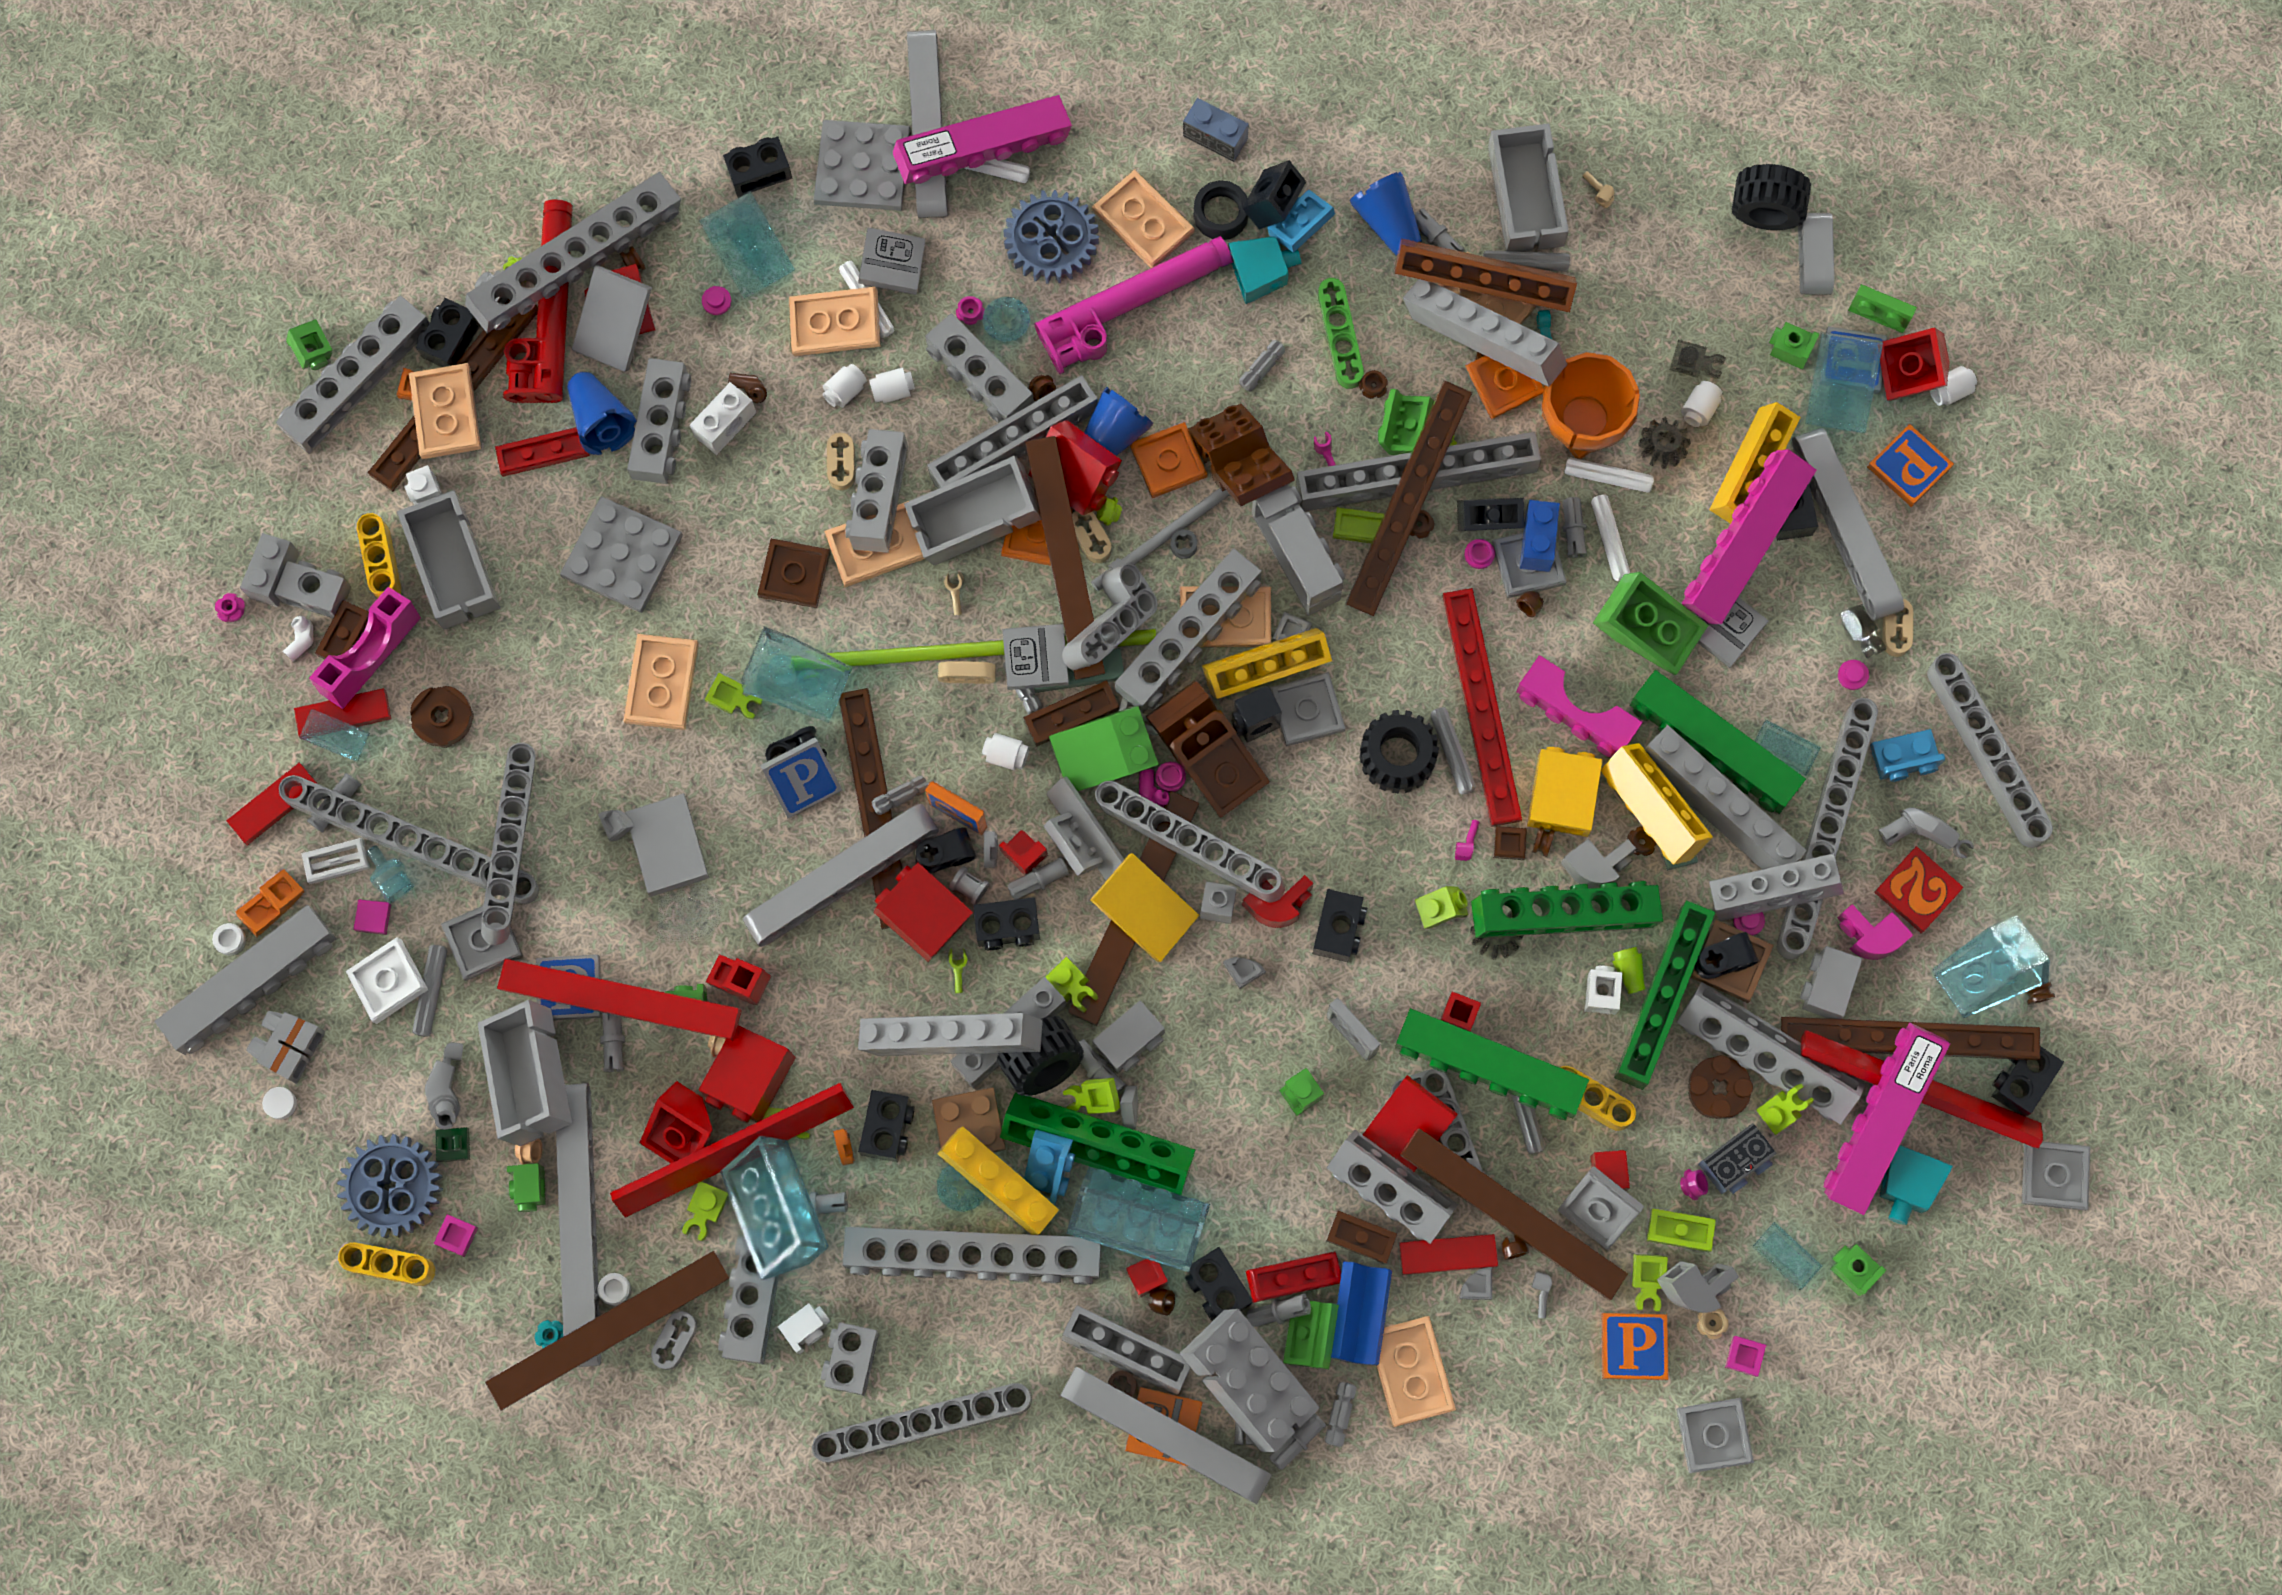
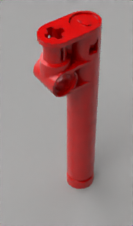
(541, 372)

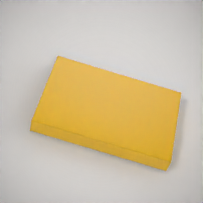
(1144, 907)

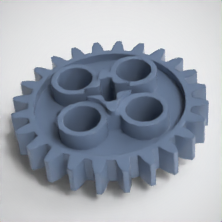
(1072, 221)
(361, 1185)

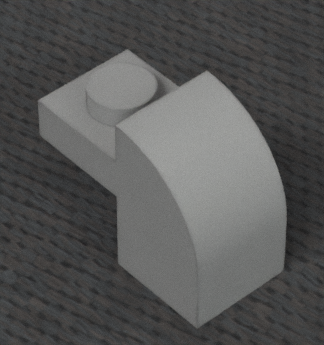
(1590, 867)
(1692, 1290)

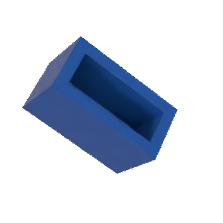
(1539, 535)

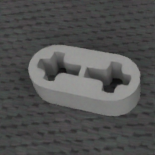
(667, 1336)

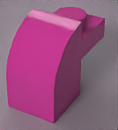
(1876, 941)

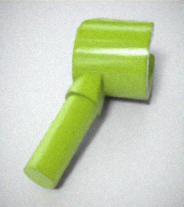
(958, 969)

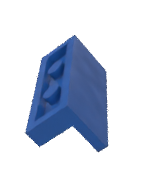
(1361, 1313)

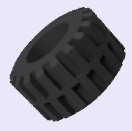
(1771, 197)
(1403, 727)
(1043, 1070)

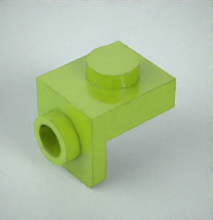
(1442, 906)

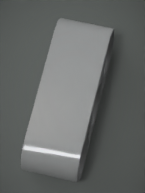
(1816, 254)

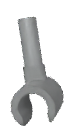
(1542, 1282)

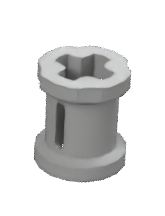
(969, 885)

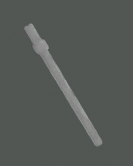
(1166, 533)

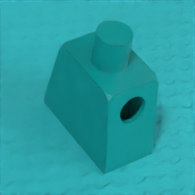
(1261, 266)
(1912, 1183)

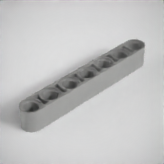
(926, 113)
(1849, 526)
(1989, 765)
(1199, 851)
(508, 855)
(840, 875)
(906, 1419)
(1166, 1435)

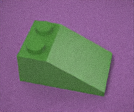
(1650, 622)
(1104, 749)

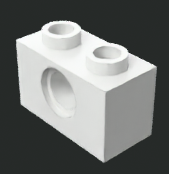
(723, 418)

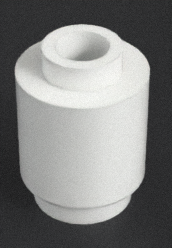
(1960, 384)
(892, 385)
(844, 386)
(1702, 404)
(1005, 751)

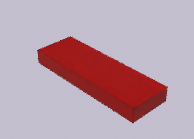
(539, 452)
(360, 711)
(266, 808)
(1448, 1254)
(1294, 1276)

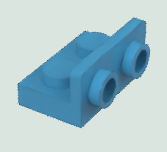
(1303, 221)
(1905, 755)
(1048, 1162)

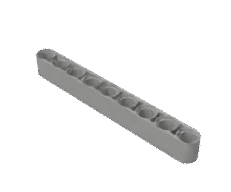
(1832, 814)
(397, 830)
(578, 1215)

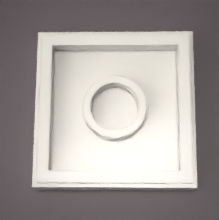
(386, 980)

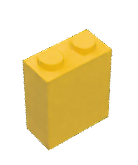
(1564, 791)

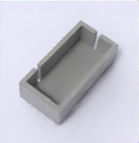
(1527, 190)
(973, 510)
(1298, 548)
(448, 559)
(524, 1073)
(1250, 1380)

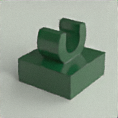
(452, 1144)

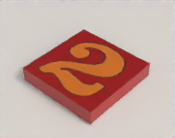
(1918, 889)

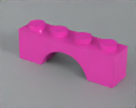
(387, 625)
(1545, 688)

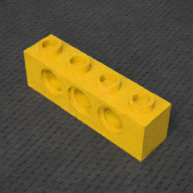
(1267, 663)

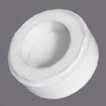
(229, 939)
(279, 1103)
(614, 1289)

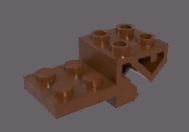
(1239, 454)
(1207, 748)

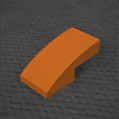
(271, 903)

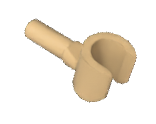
(1606, 192)
(955, 592)

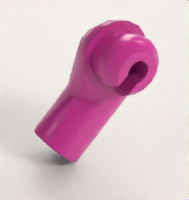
(1148, 791)

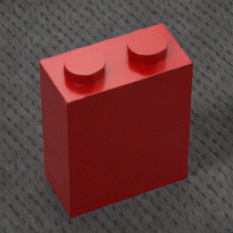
(1086, 467)
(921, 911)
(746, 1075)

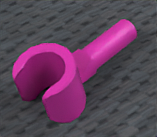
(1325, 449)
(1464, 851)

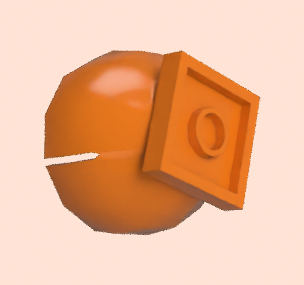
(1591, 403)

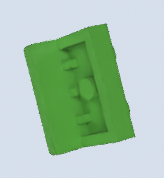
(1403, 421)

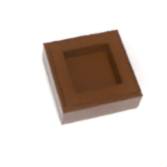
(1510, 843)

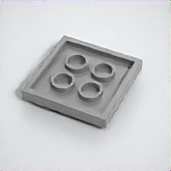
(859, 165)
(621, 554)

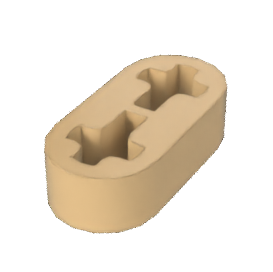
(834, 461)
(1096, 532)
(1905, 631)
(966, 672)

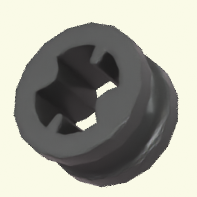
(1184, 553)

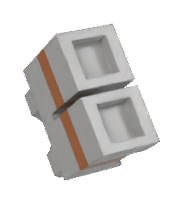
(290, 1031)

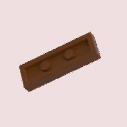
(1071, 712)

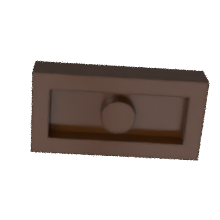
(343, 631)
(1361, 1237)

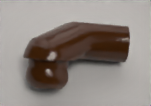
(751, 384)

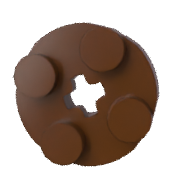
(441, 699)
(1718, 1105)

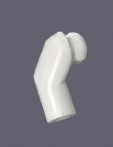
(303, 637)

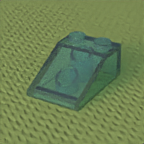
(746, 244)
(1843, 382)
(794, 675)
(1993, 967)

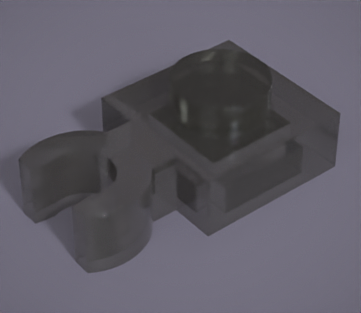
(1691, 359)
(1863, 628)

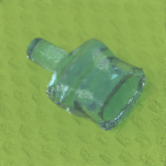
(389, 876)

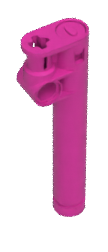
(1069, 330)

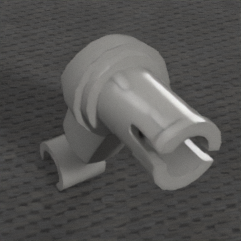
(1923, 824)
(439, 1094)

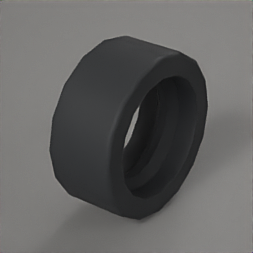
(1222, 189)

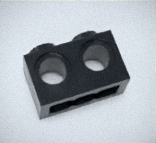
(759, 173)
(456, 336)
(1006, 914)
(2032, 1083)
(877, 1125)
(1226, 1281)

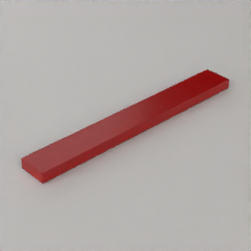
(1482, 707)
(619, 999)
(1937, 1096)
(718, 1155)

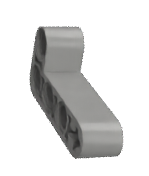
(1131, 607)
(1458, 1126)

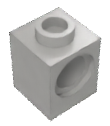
(1218, 902)

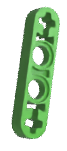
(1340, 333)

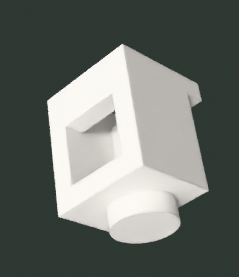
(422, 485)
(1612, 981)
(804, 1327)

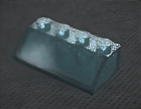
(773, 1207)
(1138, 1219)

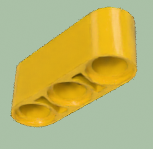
(371, 547)
(1608, 1101)
(372, 1262)

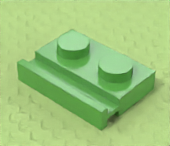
(1882, 308)
(1312, 1337)

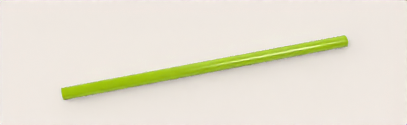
(953, 651)

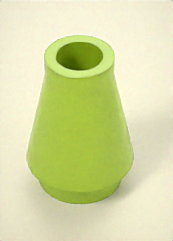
(1631, 965)

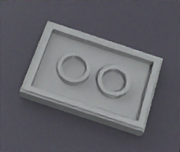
(611, 318)
(667, 845)

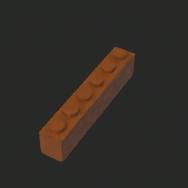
(1485, 275)

